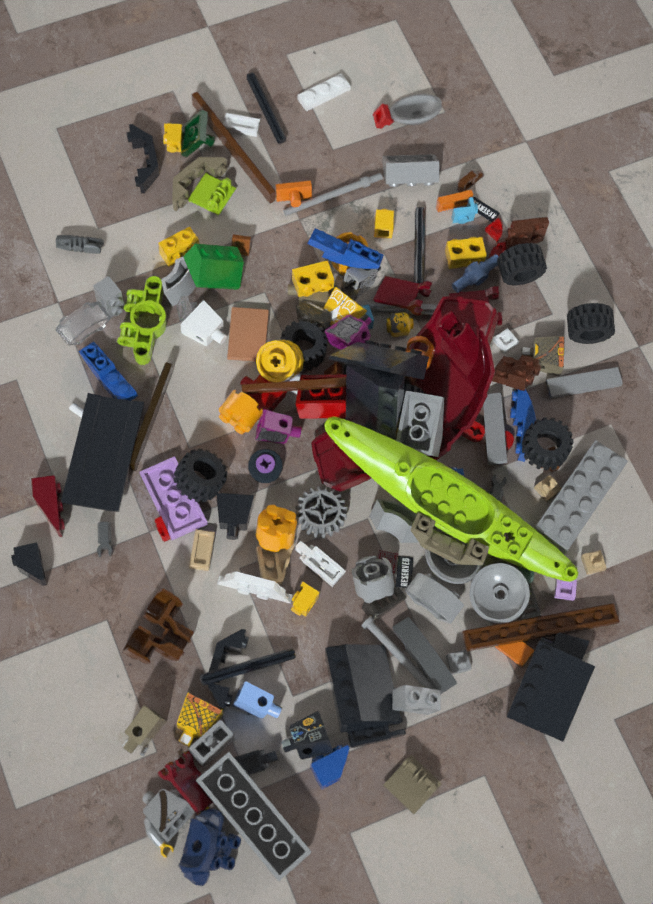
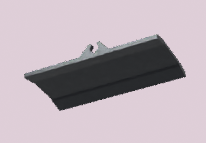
(102, 453)

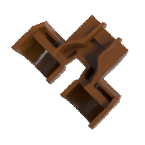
(173, 639)

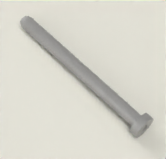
(396, 652)

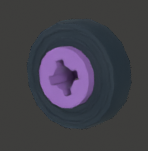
(265, 473)

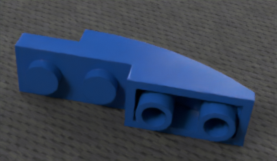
(350, 254)
(107, 373)
(523, 415)

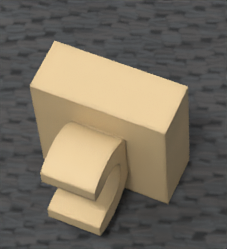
(548, 488)
(593, 562)

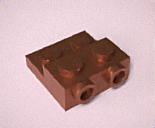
(527, 231)
(516, 373)

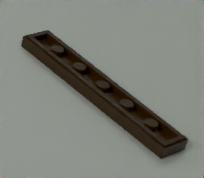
(151, 415)

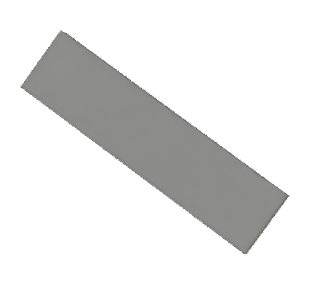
(584, 382)
(495, 429)

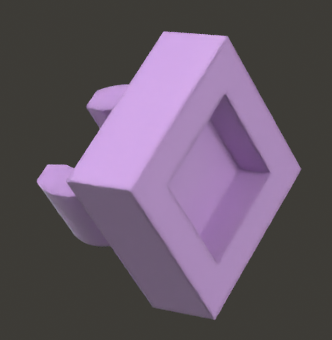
(565, 590)

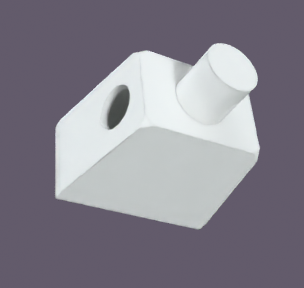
(204, 325)

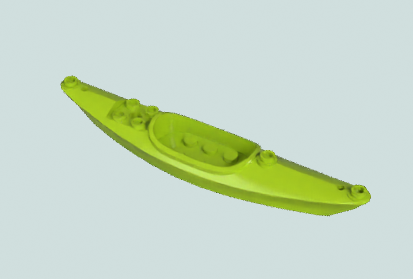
(449, 499)

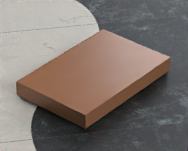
(247, 333)

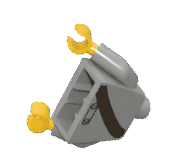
(165, 816)

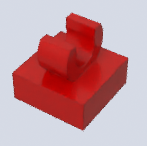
(382, 116)

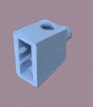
(248, 698)

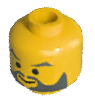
(399, 324)

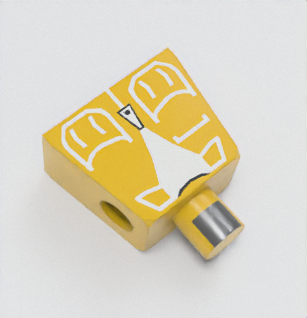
(342, 305)

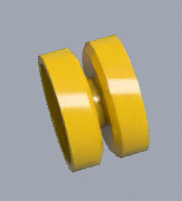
(269, 356)

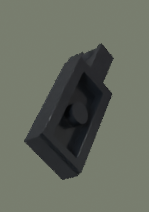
(256, 761)

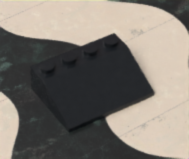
(384, 358)
(374, 399)
(361, 686)
(550, 691)

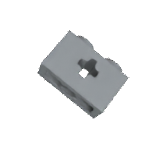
(109, 296)
(416, 699)
(212, 743)

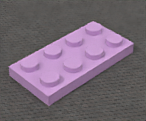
(177, 511)

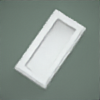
(241, 124)

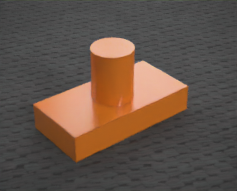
(293, 192)

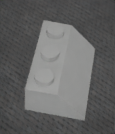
(410, 169)

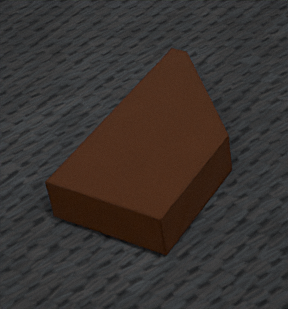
(469, 180)

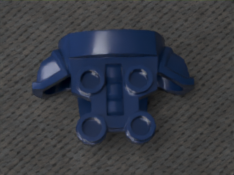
(210, 851)

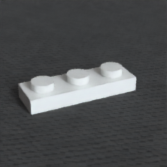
(323, 92)

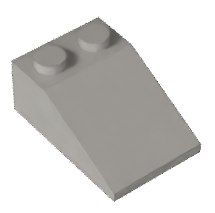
(421, 422)

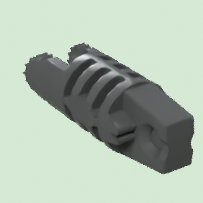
(80, 244)

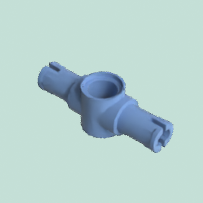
(475, 273)

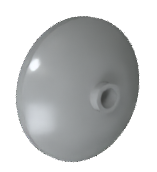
(416, 109)
(450, 572)
(485, 591)

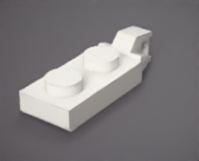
(320, 563)

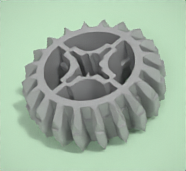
(328, 511)

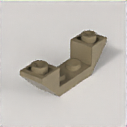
(212, 165)
(446, 547)

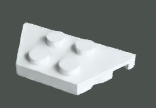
(251, 584)

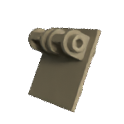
(412, 784)

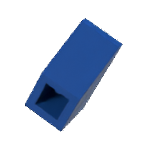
(330, 768)

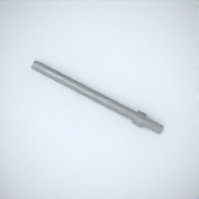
(363, 182)

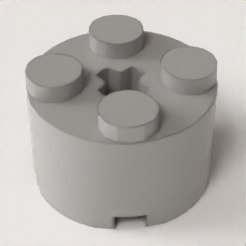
(373, 578)

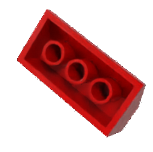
(321, 402)

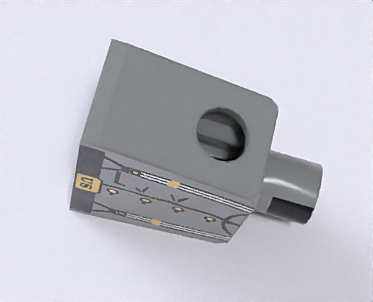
(358, 281)

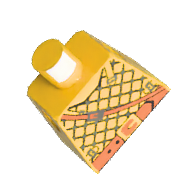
(196, 718)

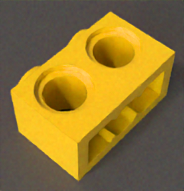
(177, 245)
(466, 255)
(311, 275)

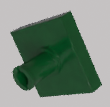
(195, 134)

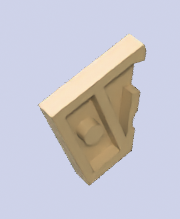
(273, 564)

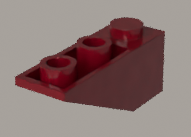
(46, 497)

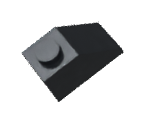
(29, 562)

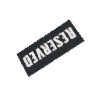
(485, 210)
(404, 571)

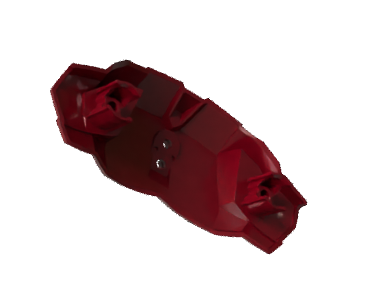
(458, 372)

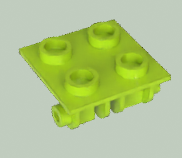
(212, 193)

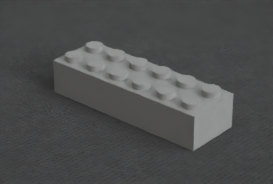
(580, 496)
(253, 816)

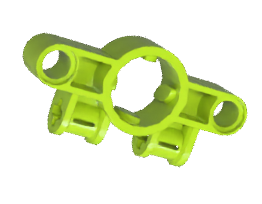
(135, 336)

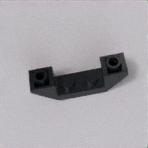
(142, 139)
(231, 643)

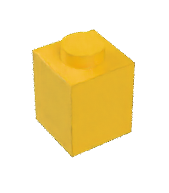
(383, 223)

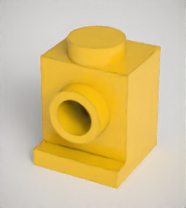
(173, 137)
(304, 600)

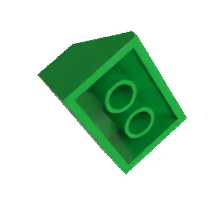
(215, 266)

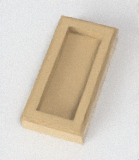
(202, 550)

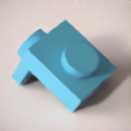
(465, 214)

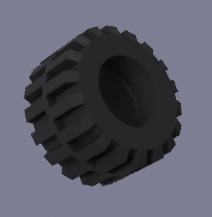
(522, 264)
(590, 323)
(311, 333)
(553, 431)
(191, 483)

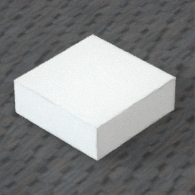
(505, 340)

